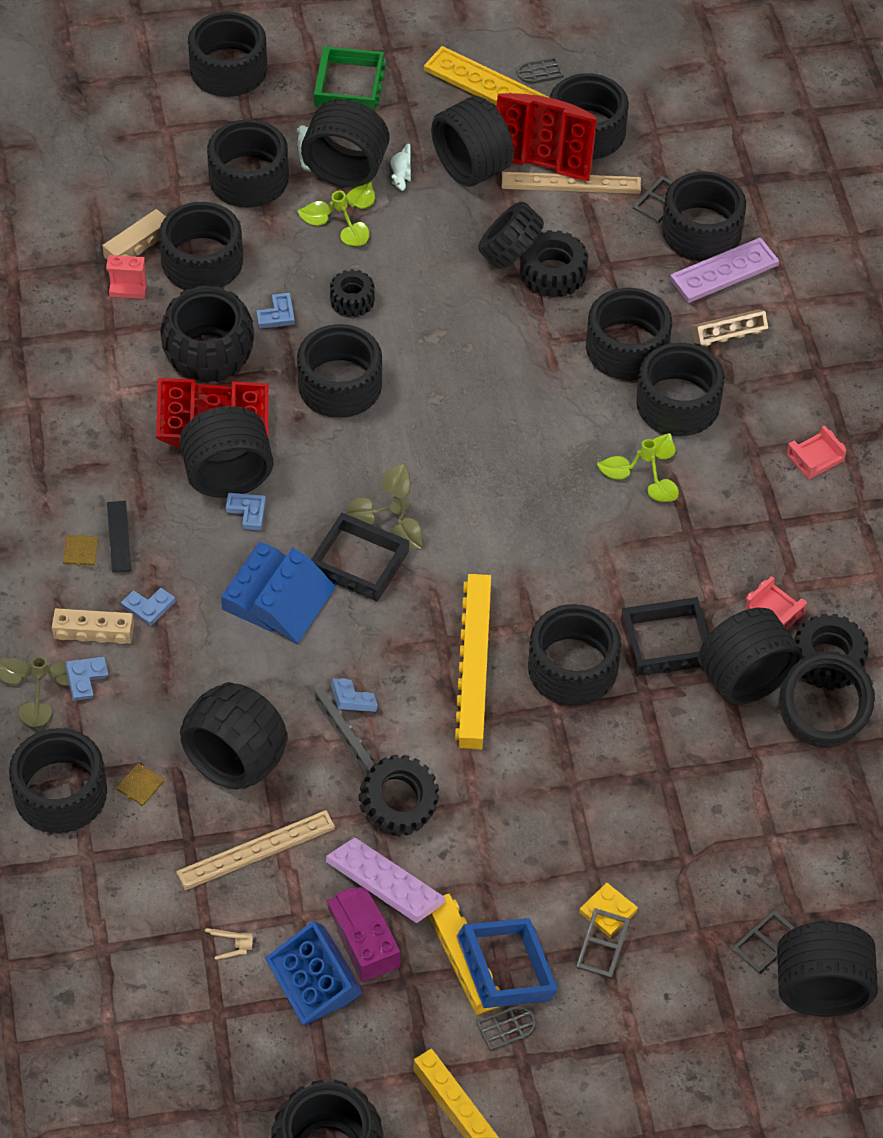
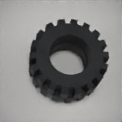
(352, 282)

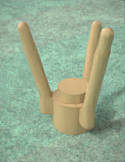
(242, 941)

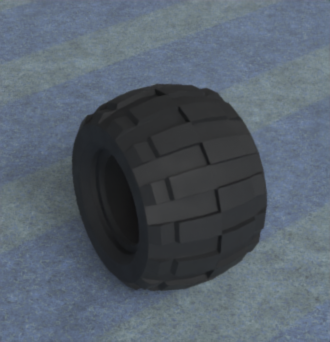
(201, 312)
(232, 724)
(327, 1106)

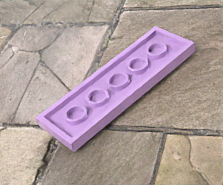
(724, 270)
(385, 880)

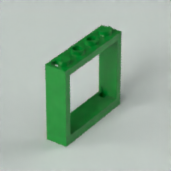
(351, 57)

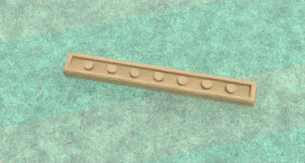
(560, 182)
(255, 850)

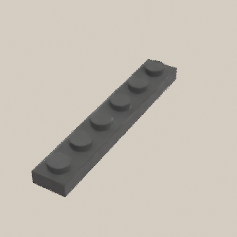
(344, 730)

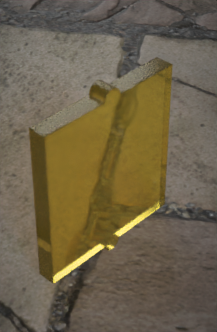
(80, 550)
(140, 784)

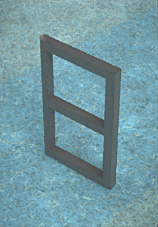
(650, 193)
(754, 931)
(601, 942)

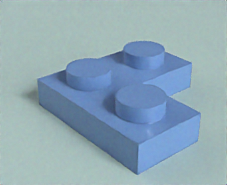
(280, 315)
(251, 506)
(148, 610)
(81, 672)
(349, 699)

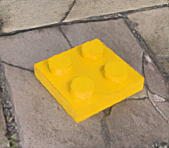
(611, 901)

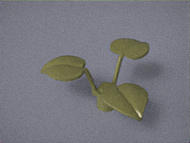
(398, 483)
(12, 672)

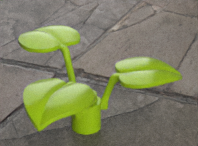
(361, 197)
(661, 447)

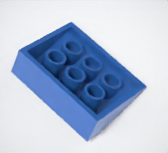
(250, 583)
(293, 596)
(313, 973)

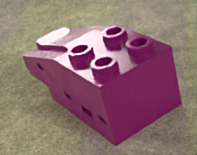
(364, 933)

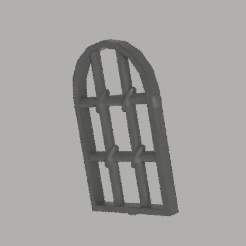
(523, 78)
(502, 1033)

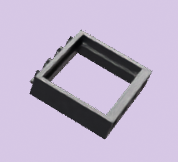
(369, 533)
(661, 611)

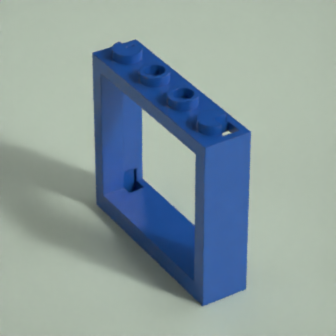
(480, 973)

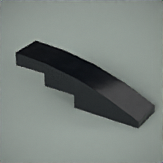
(119, 536)

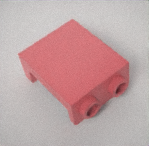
(127, 276)
(817, 453)
(773, 598)

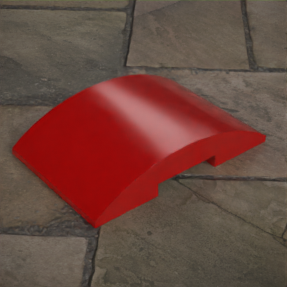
(549, 133)
(183, 400)

